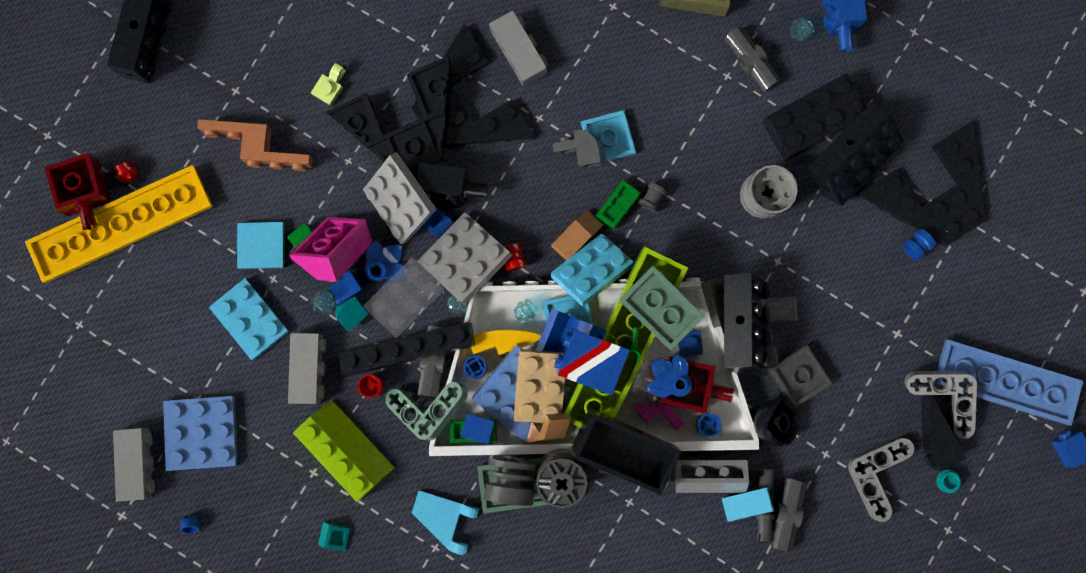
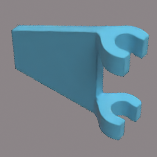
(441, 518)

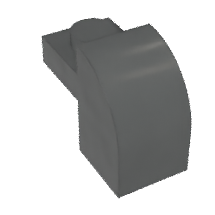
(587, 146)

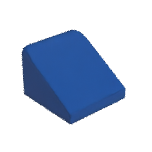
(438, 223)

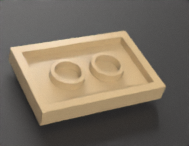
(537, 386)

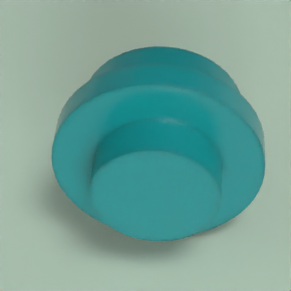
(948, 481)

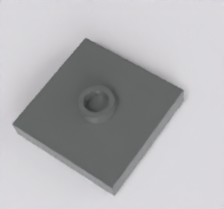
(714, 297)
(800, 376)

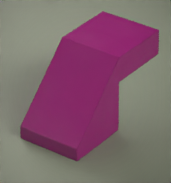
(650, 411)

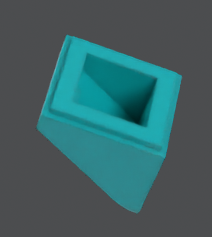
(350, 313)
(334, 536)

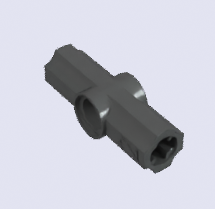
(752, 58)
(431, 372)
(788, 515)

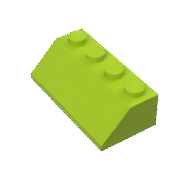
(344, 450)

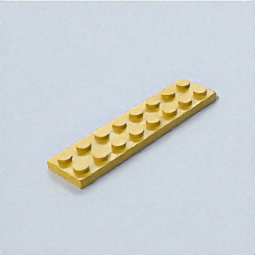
(119, 224)

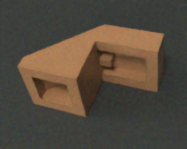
(577, 235)
(551, 429)

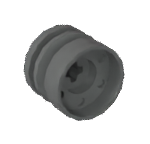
(561, 465)
(510, 481)

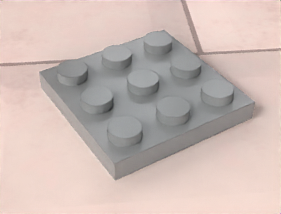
(399, 198)
(464, 258)

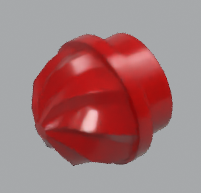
(126, 171)

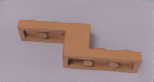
(255, 144)

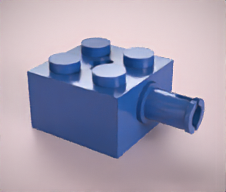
(844, 20)

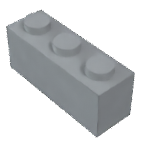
(519, 48)
(306, 368)
(133, 464)
(711, 476)

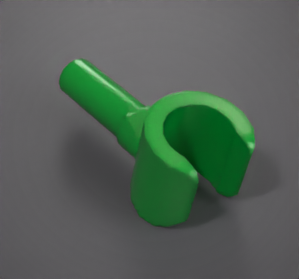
(633, 347)

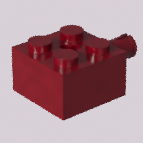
(78, 187)
(701, 391)

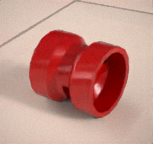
(517, 261)
(367, 386)

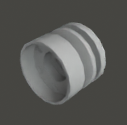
(775, 181)

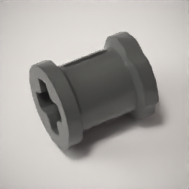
(652, 197)

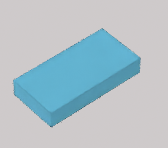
(748, 504)

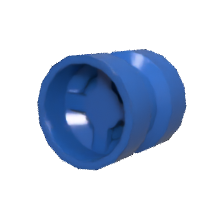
(919, 244)
(476, 364)
(708, 425)

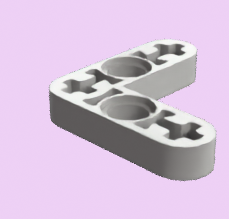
(951, 388)
(869, 475)

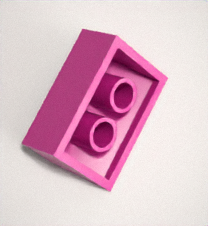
(333, 248)

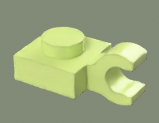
(327, 88)

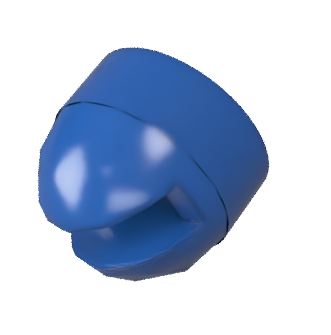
(189, 524)

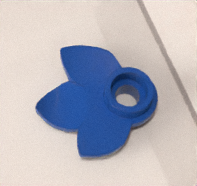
(385, 258)
(667, 375)

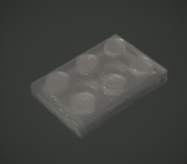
(404, 297)

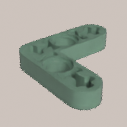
(424, 417)

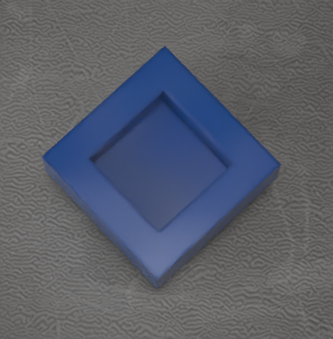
(691, 344)

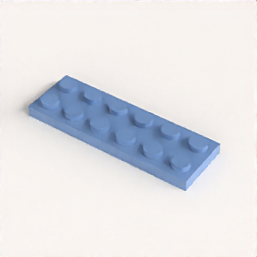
(1013, 382)

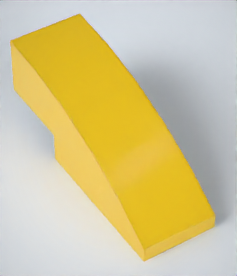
(503, 340)

